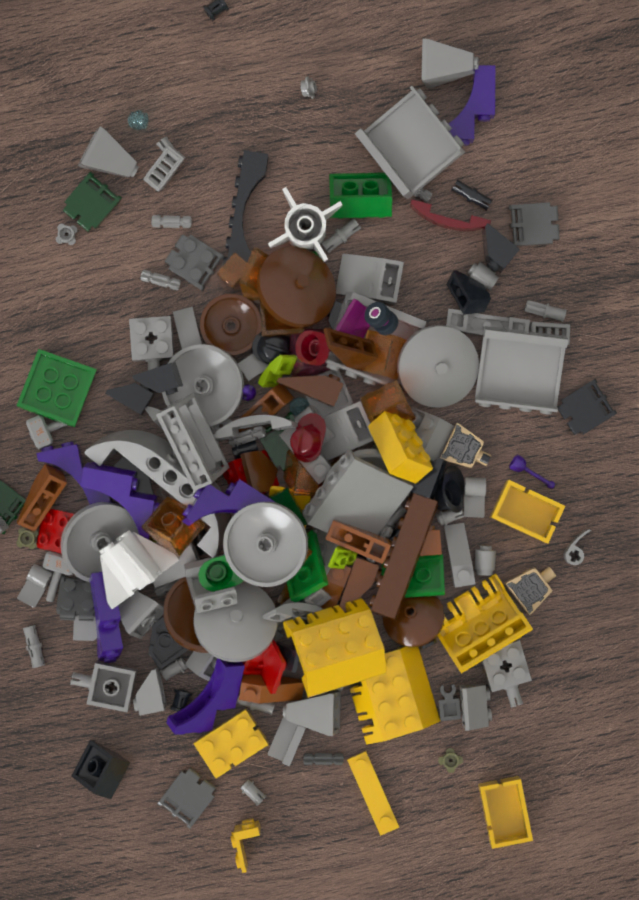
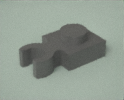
(449, 706)

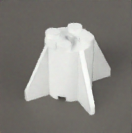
(309, 216)
(132, 565)

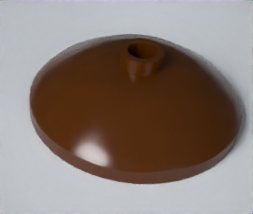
(229, 309)
(419, 627)

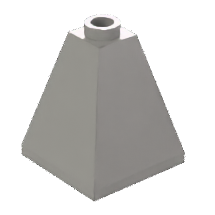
(445, 63)
(107, 156)
(139, 614)
(316, 713)

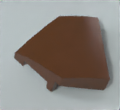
(258, 470)

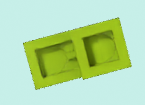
(276, 369)

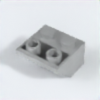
(432, 431)

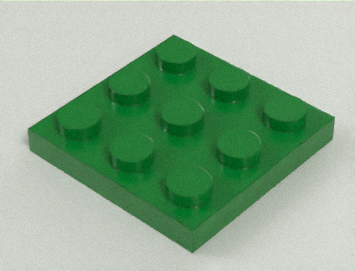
(56, 388)

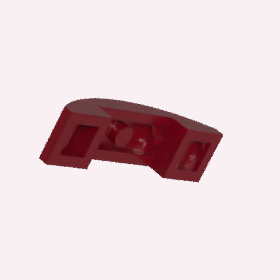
(423, 210)

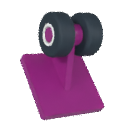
(359, 319)

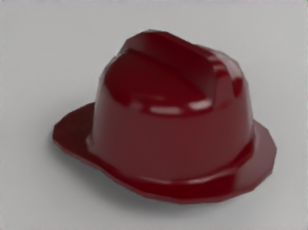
(312, 348)
(308, 437)

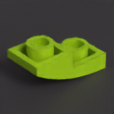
(342, 557)

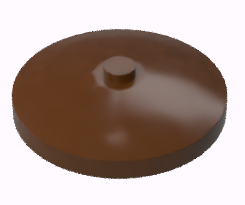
(296, 286)
(180, 616)

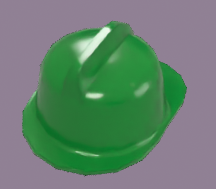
(217, 575)

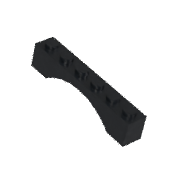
(253, 171)

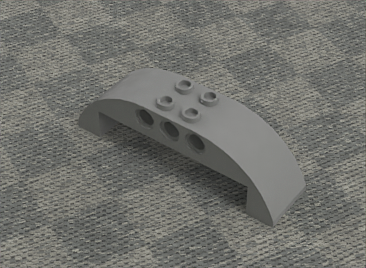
(158, 461)

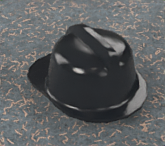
(270, 347)
(451, 490)

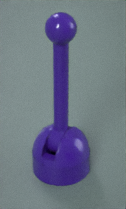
(251, 394)
(518, 464)

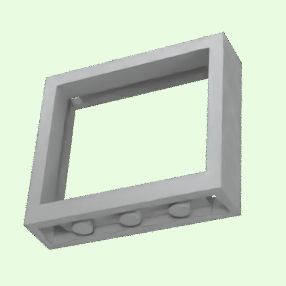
(193, 442)

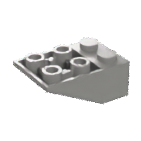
(370, 277)
(350, 430)

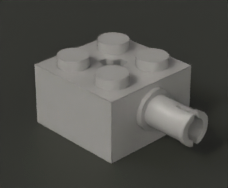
(145, 351)
(507, 679)
(98, 688)

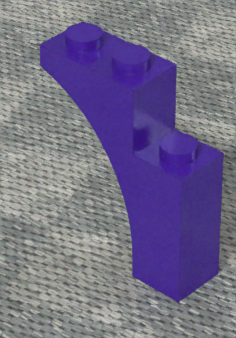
(480, 104)
(70, 460)
(120, 486)
(212, 501)
(107, 622)
(219, 694)

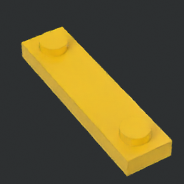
(373, 793)

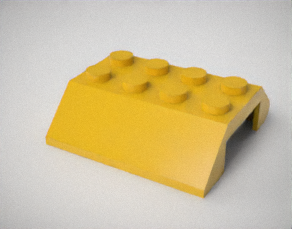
(482, 625)
(337, 647)
(396, 700)

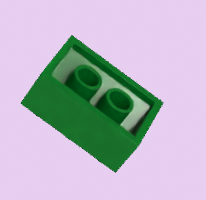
(361, 195)

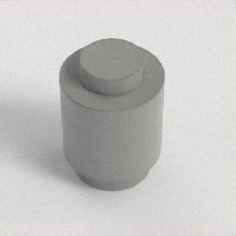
(483, 275)
(485, 560)

